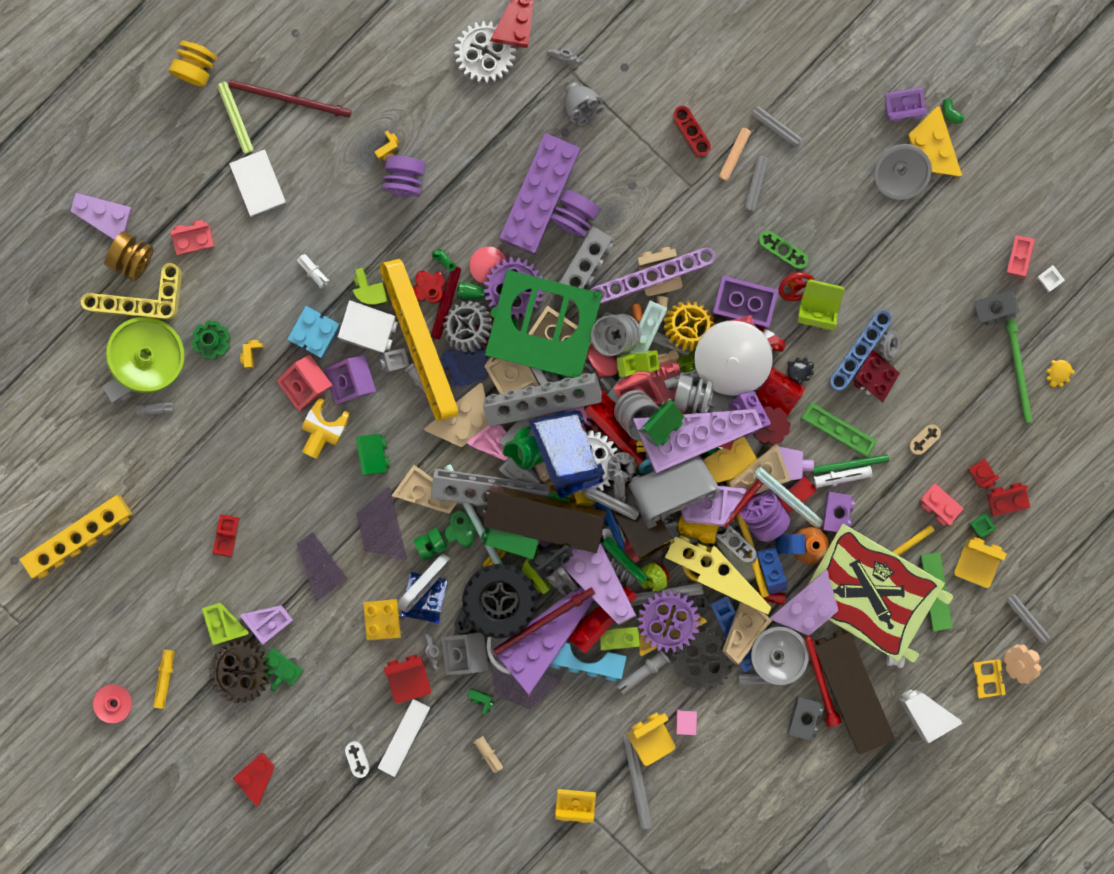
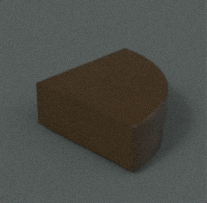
(668, 564)

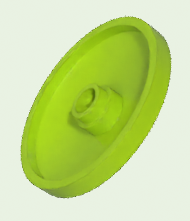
(145, 354)

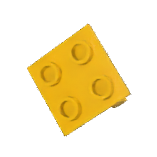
(382, 619)

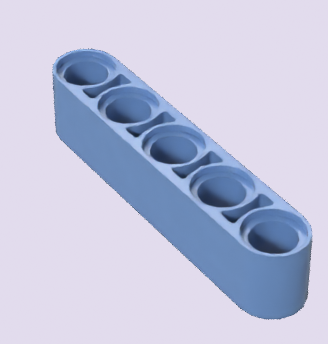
(863, 341)

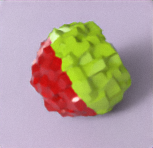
(657, 577)

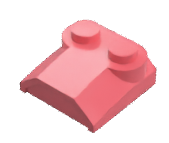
(639, 381)

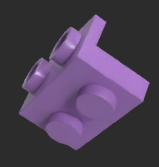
(905, 104)
(750, 401)

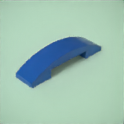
(725, 615)

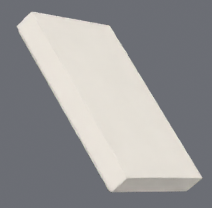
(257, 183)

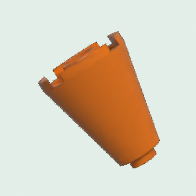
(812, 555)

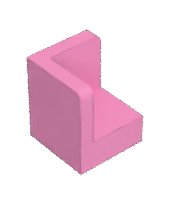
(686, 722)

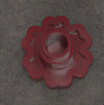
(776, 430)

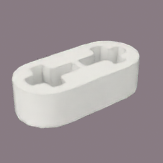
(353, 761)

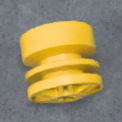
(194, 60)

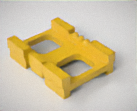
(995, 677)

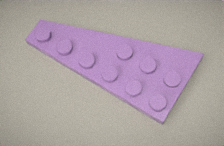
(698, 435)
(597, 572)

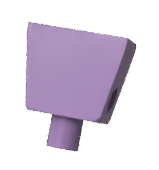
(794, 462)

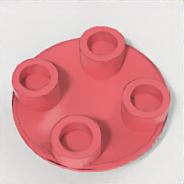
(483, 260)
(603, 364)

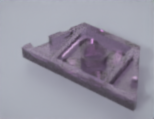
(381, 527)
(507, 688)

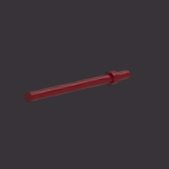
(576, 600)

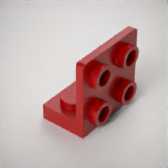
(780, 392)

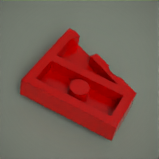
(255, 778)

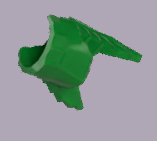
(523, 450)

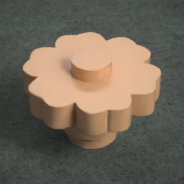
(1022, 663)

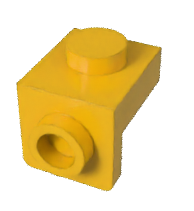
(389, 148)
(247, 356)

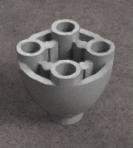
(582, 103)

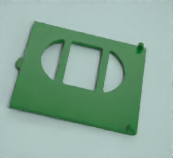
(518, 347)

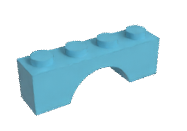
(609, 665)

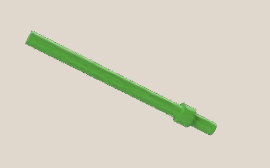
(1012, 329)

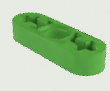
(768, 246)

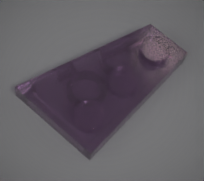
(319, 566)

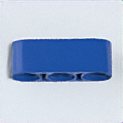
(790, 544)

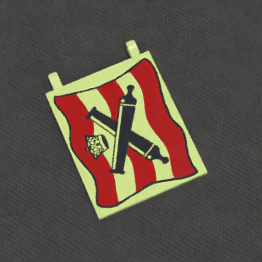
(878, 592)

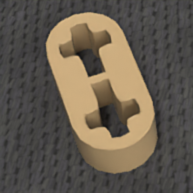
(927, 442)

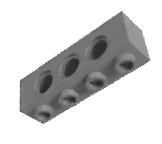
(594, 238)

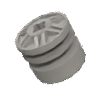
(608, 340)
(693, 397)
(633, 405)

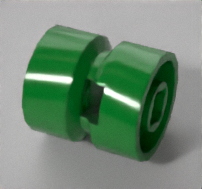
(436, 541)

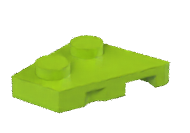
(222, 624)

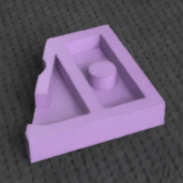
(267, 622)

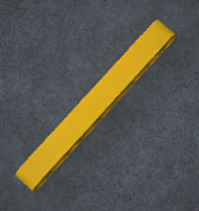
(418, 340)

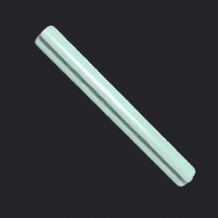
(788, 497)

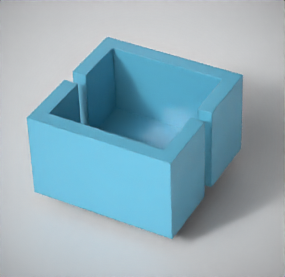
(314, 332)

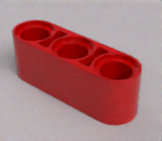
(692, 141)

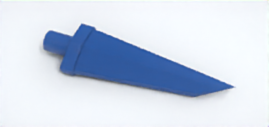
(612, 525)

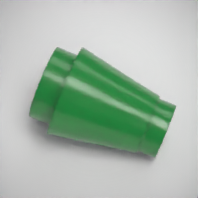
(469, 291)

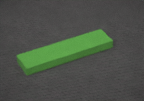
(838, 429)
(939, 611)

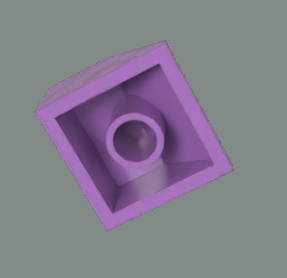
(350, 379)

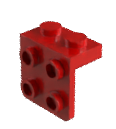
(407, 678)

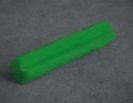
(624, 560)

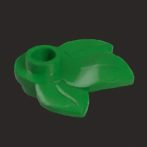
(461, 532)

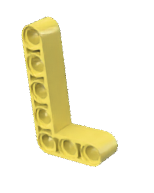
(139, 303)

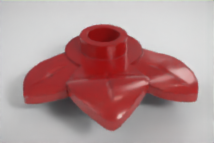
(426, 284)

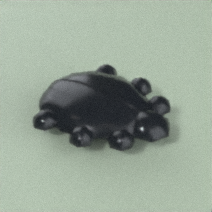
(800, 370)

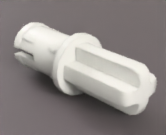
(313, 271)

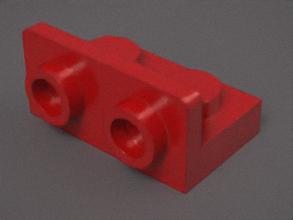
(1008, 500)

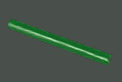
(851, 464)

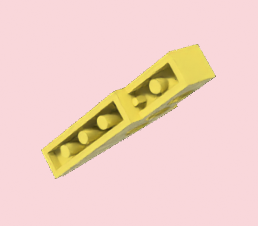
(732, 585)

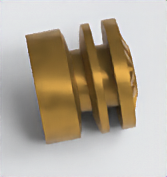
(127, 255)

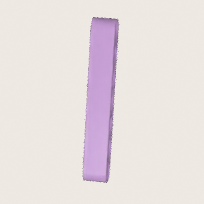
(658, 269)

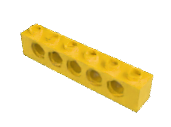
(32, 560)

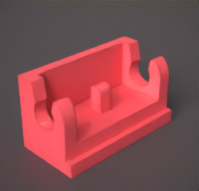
(1020, 256)

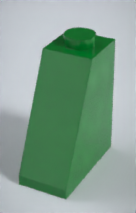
(510, 542)

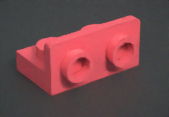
(192, 238)
(941, 505)

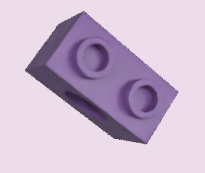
(834, 501)

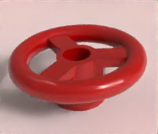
(796, 284)

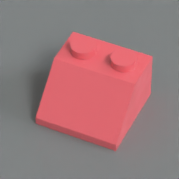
(304, 382)

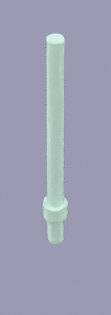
(478, 525)

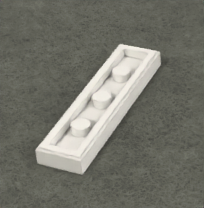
(403, 737)

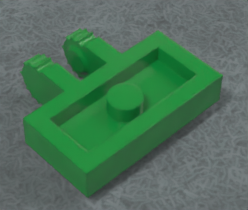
(283, 668)

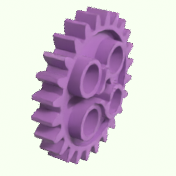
(498, 277)
(685, 626)

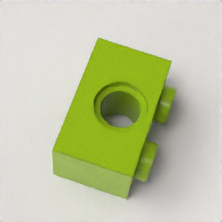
(620, 638)

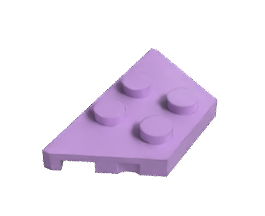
(715, 511)
(809, 607)

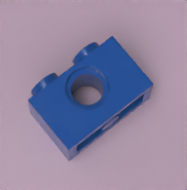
(772, 570)

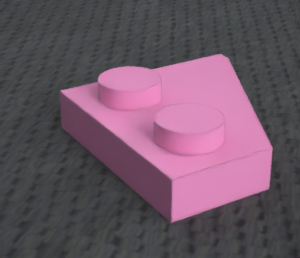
(488, 441)

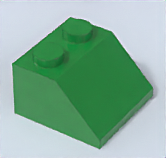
(662, 423)
(372, 454)

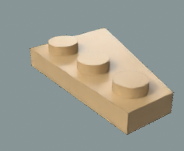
(771, 462)
(417, 489)
(743, 632)

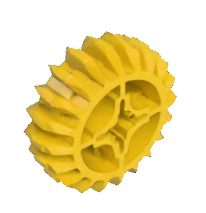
(685, 312)

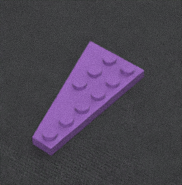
(536, 652)

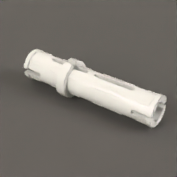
(819, 481)

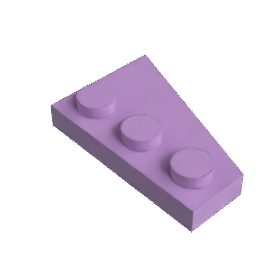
(102, 214)

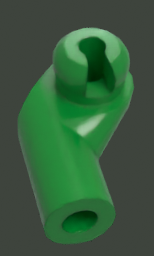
(951, 114)
(443, 259)

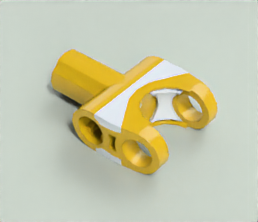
(322, 431)

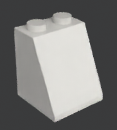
(367, 327)
(927, 716)

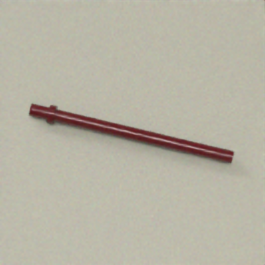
(336, 110)

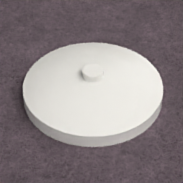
(733, 357)

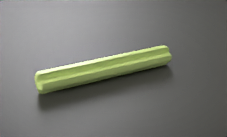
(235, 117)

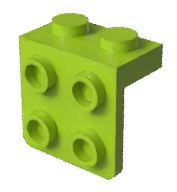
(820, 304)

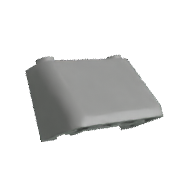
(672, 489)

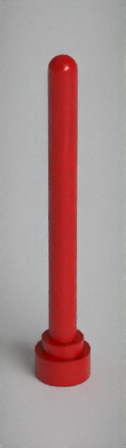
(832, 718)

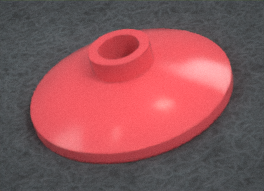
(103, 707)

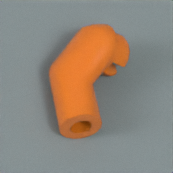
(637, 312)

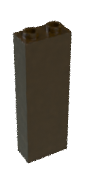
(544, 518)
(643, 540)
(853, 692)

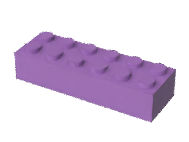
(540, 194)

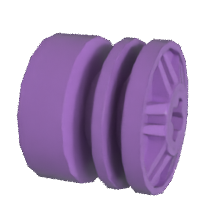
(403, 171)
(574, 215)
(765, 516)

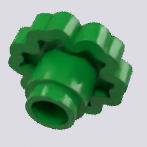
(211, 340)

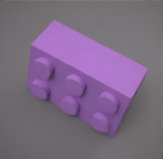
(741, 299)

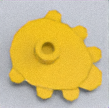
(1059, 373)

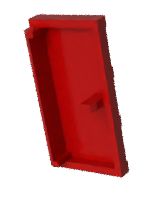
(613, 429)

